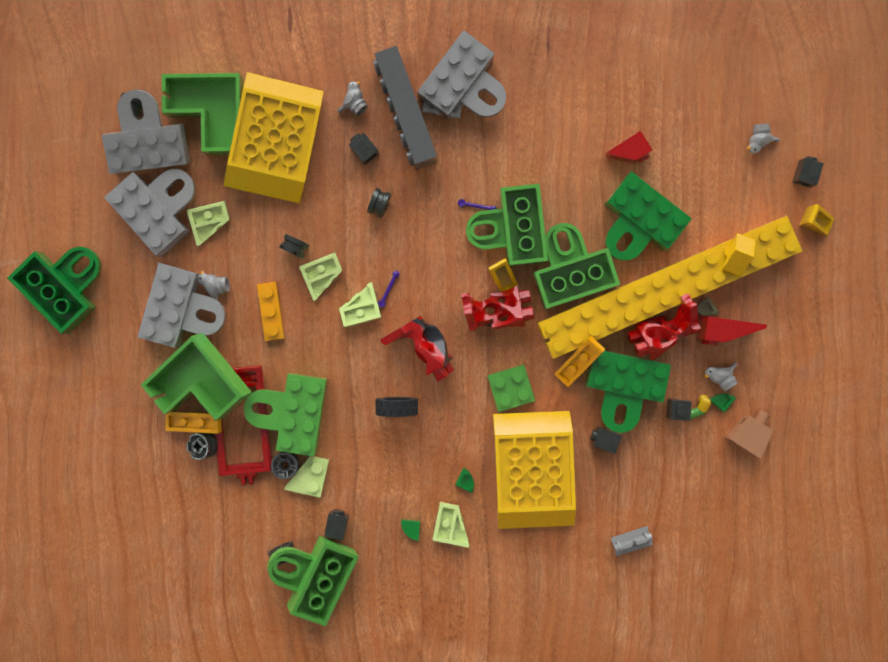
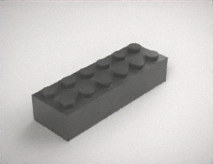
(404, 104)

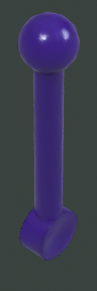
(462, 203)
(381, 303)

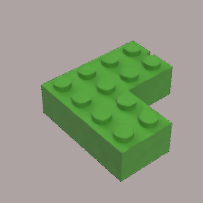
(208, 96)
(199, 371)

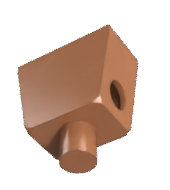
(751, 434)

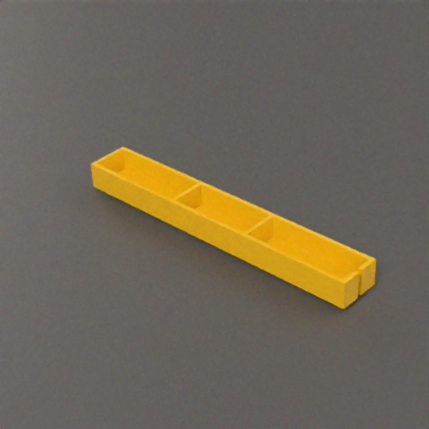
(663, 289)

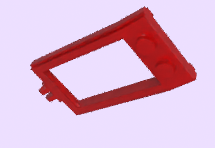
(251, 377)

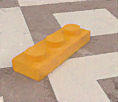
(270, 311)
(579, 361)
(192, 422)

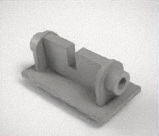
(632, 541)

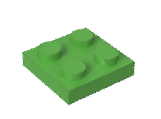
(511, 388)

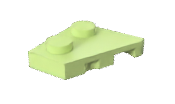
(207, 220)
(320, 273)
(361, 308)
(310, 477)
(450, 526)

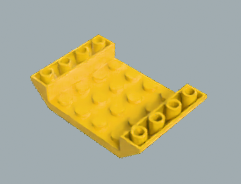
(273, 138)
(534, 469)

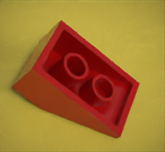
(724, 330)

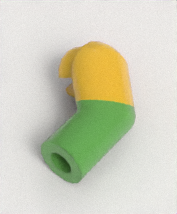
(704, 404)

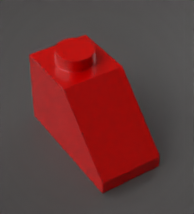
(631, 150)

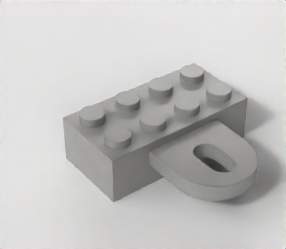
(461, 78)
(144, 141)
(151, 209)
(174, 308)

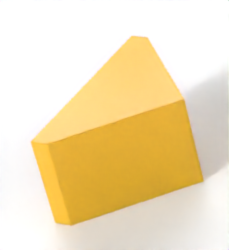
(817, 219)
(739, 255)
(502, 275)

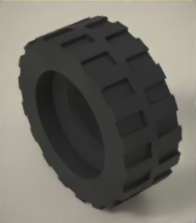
(396, 406)

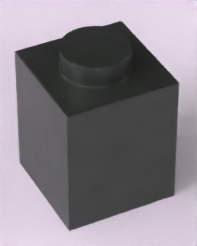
(363, 148)
(808, 172)
(678, 409)
(605, 439)
(336, 524)

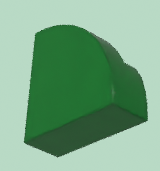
(722, 401)
(465, 481)
(411, 528)

